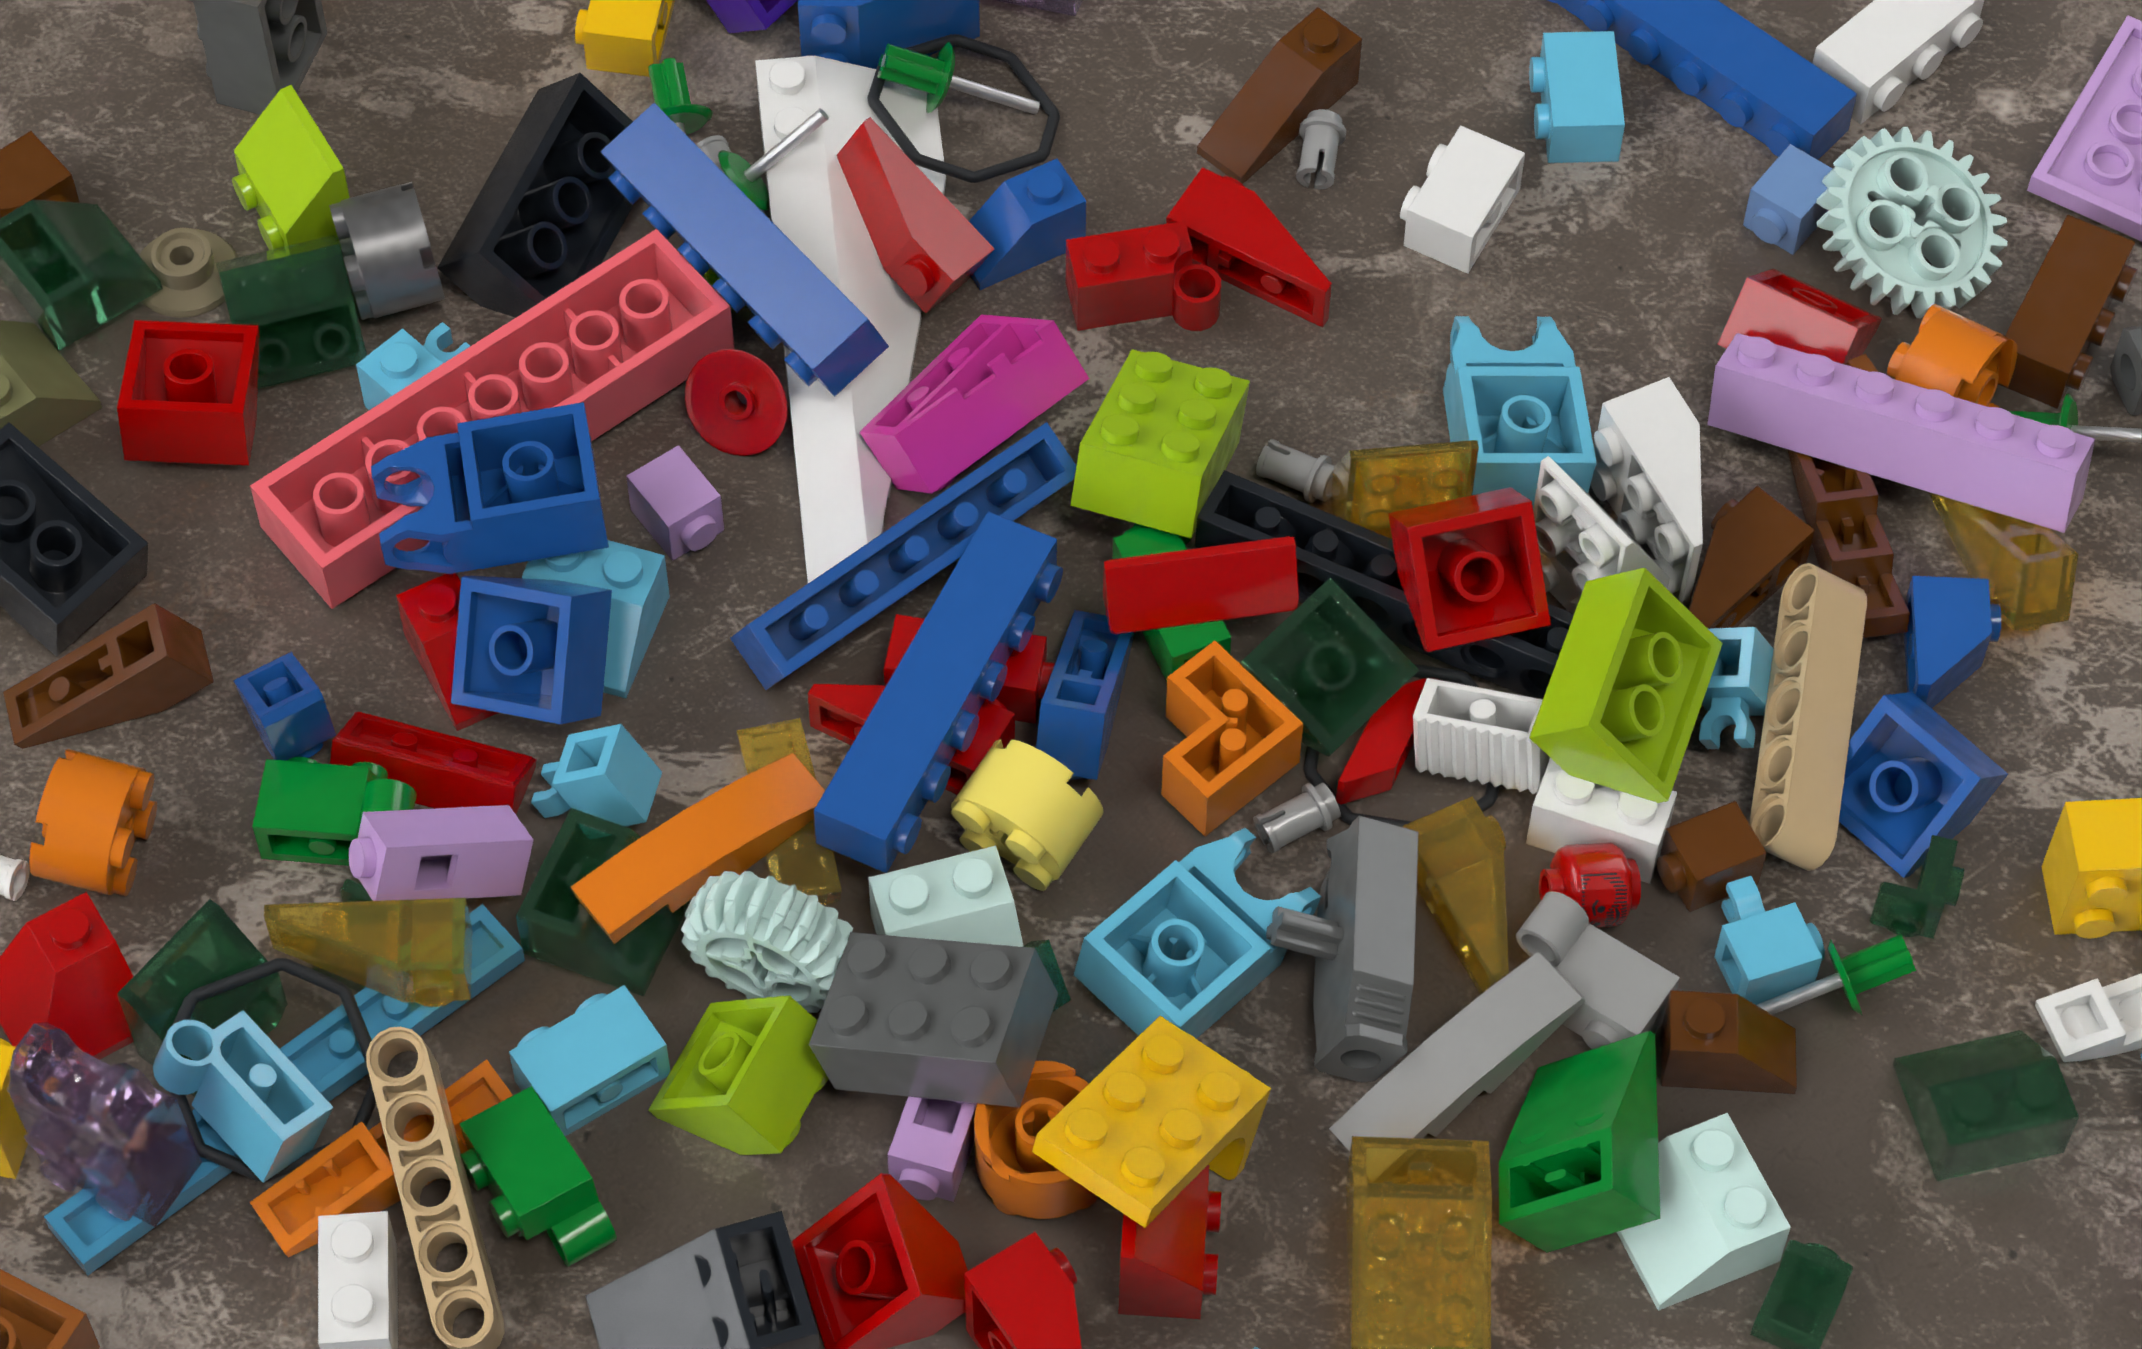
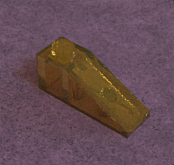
(2025, 563)
(1465, 886)
(392, 946)

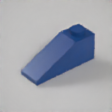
(1083, 694)

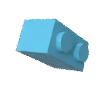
(1579, 97)
(591, 1059)

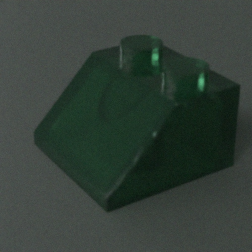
(1329, 667)
(197, 955)
(1987, 1103)

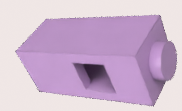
(441, 853)
(932, 1147)

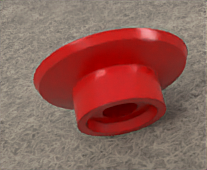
(719, 413)

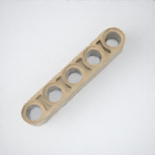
(1808, 716)
(420, 1163)

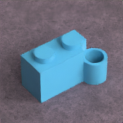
(244, 1090)

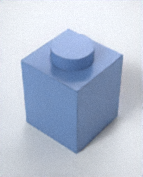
(1784, 200)

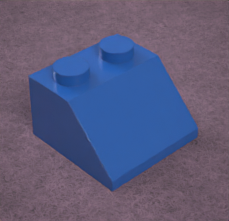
(531, 647)
(1912, 780)

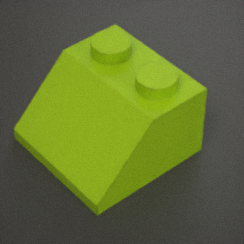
(289, 174)
(744, 1076)

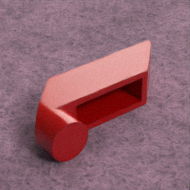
(1381, 747)

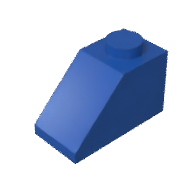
(1029, 222)
(1947, 633)
(286, 708)

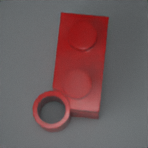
(1140, 278)

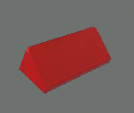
(1200, 585)
(438, 766)

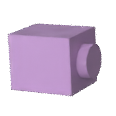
(675, 503)

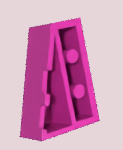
(972, 400)

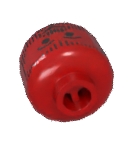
(1597, 879)

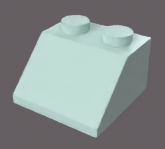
(948, 900)
(1713, 1216)

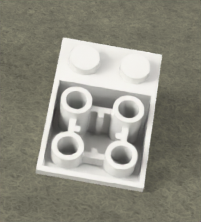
(1653, 477)
(1580, 538)

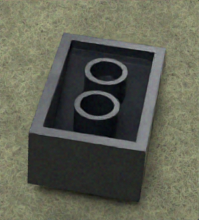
(59, 547)

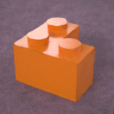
(1234, 742)

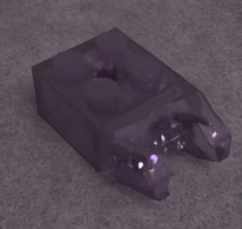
(100, 1126)

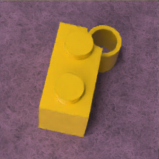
(623, 34)

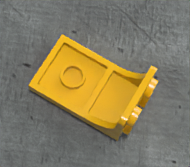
(1156, 1122)

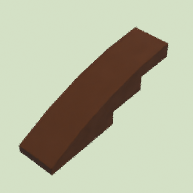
(1850, 538)

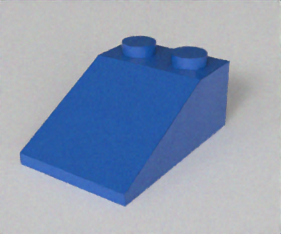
(862, 28)

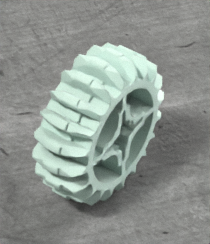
(765, 938)

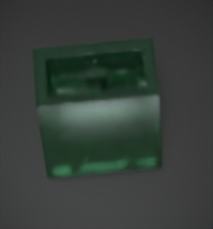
(71, 267)
(301, 309)
(563, 932)

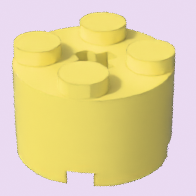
(1026, 810)

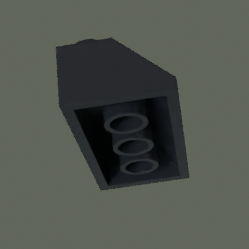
(545, 205)

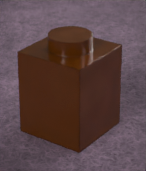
(1707, 854)

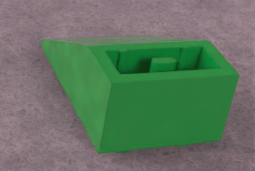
(1584, 1148)

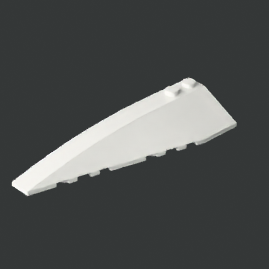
(810, 201)

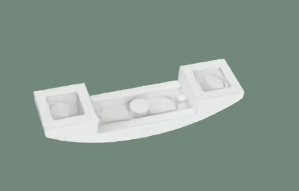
(2094, 1019)

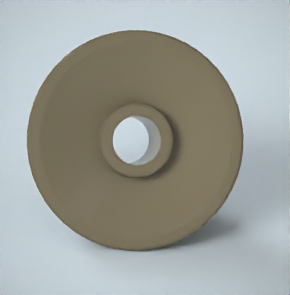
(190, 287)

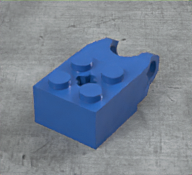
(496, 493)

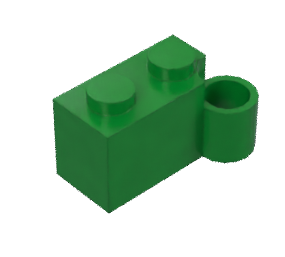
(316, 808)
(535, 1177)

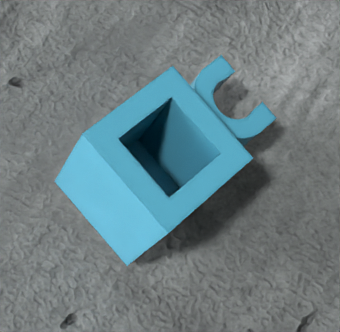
(402, 362)
(1737, 686)
(602, 776)
(1767, 950)

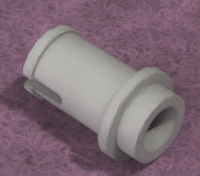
(1321, 135)
(1297, 470)
(1297, 817)

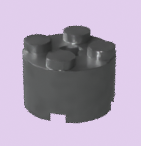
(387, 251)

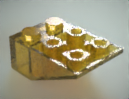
(1399, 478)
(1419, 1243)

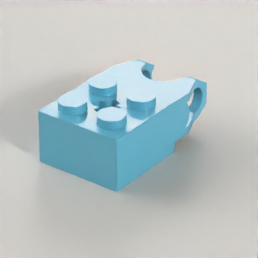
(1518, 408)
(1187, 942)

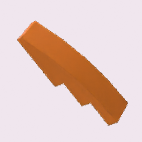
(704, 840)
(357, 1170)

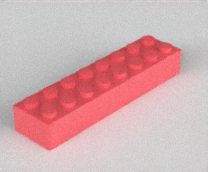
(601, 341)

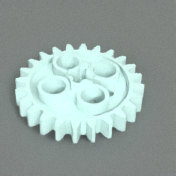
(1911, 222)

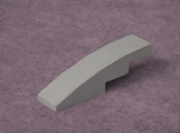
(1465, 1056)

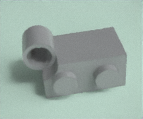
(1620, 986)

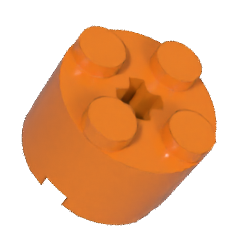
(1955, 357)
(91, 823)
(1004, 1144)

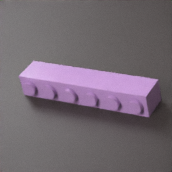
(1901, 431)

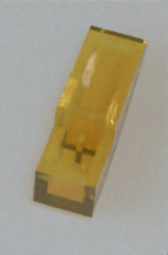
(799, 857)

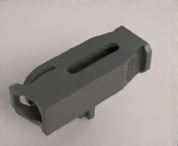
(1360, 948)

